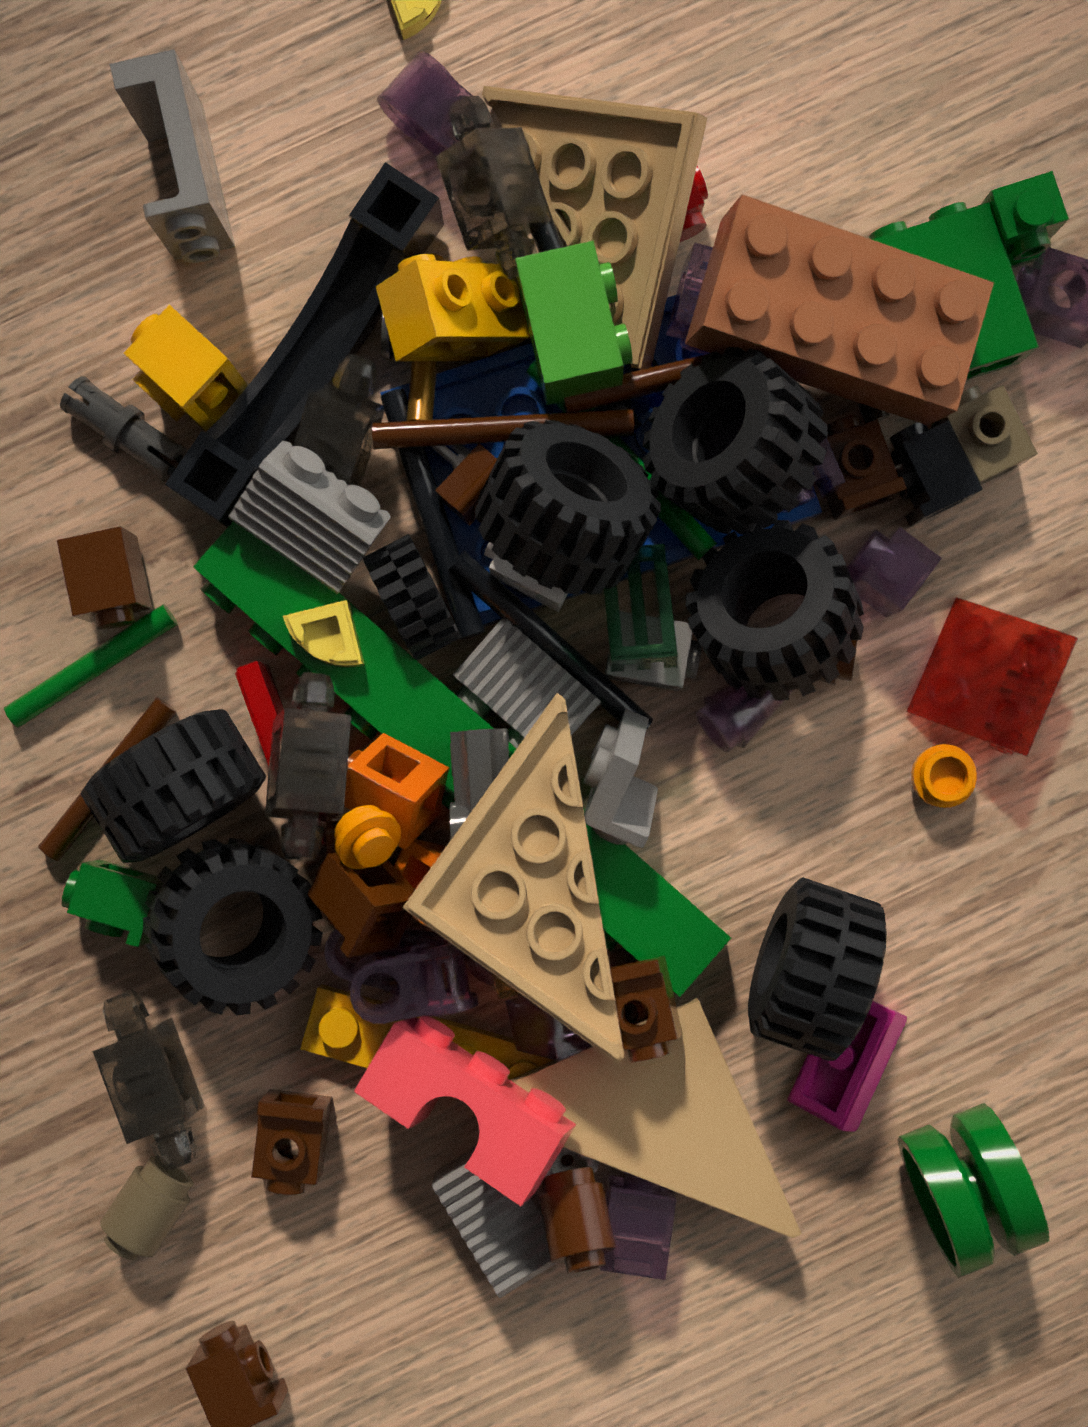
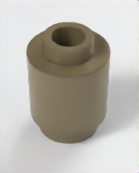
(146, 1210)

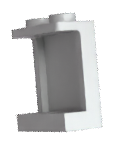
(167, 106)

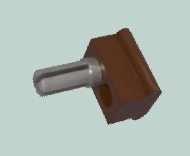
(467, 480)

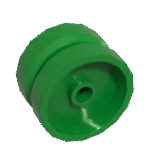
(973, 1189)

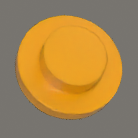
(944, 776)
(366, 837)

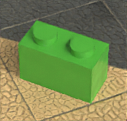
(571, 321)

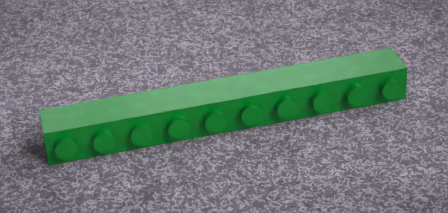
(411, 705)

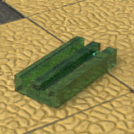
(642, 652)

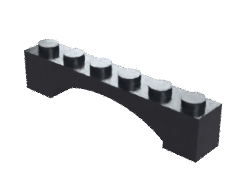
(385, 227)

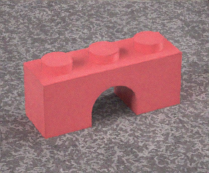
(517, 1128)

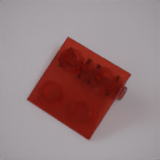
(992, 676)

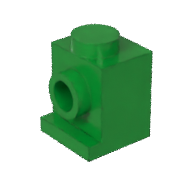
(1028, 216)
(111, 899)

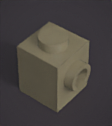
(990, 433)

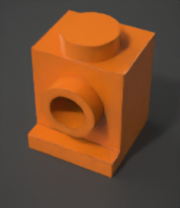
(397, 782)

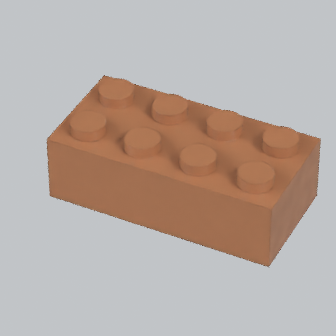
(840, 311)

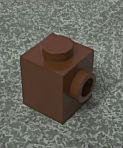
(105, 577)

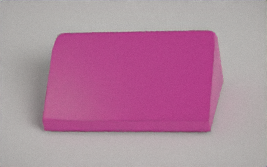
(844, 1087)

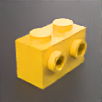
(451, 310)
(183, 369)

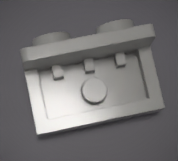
(619, 803)

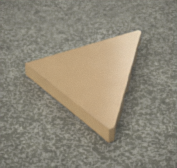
(614, 180)
(523, 887)
(670, 1122)

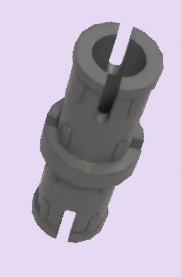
(122, 428)

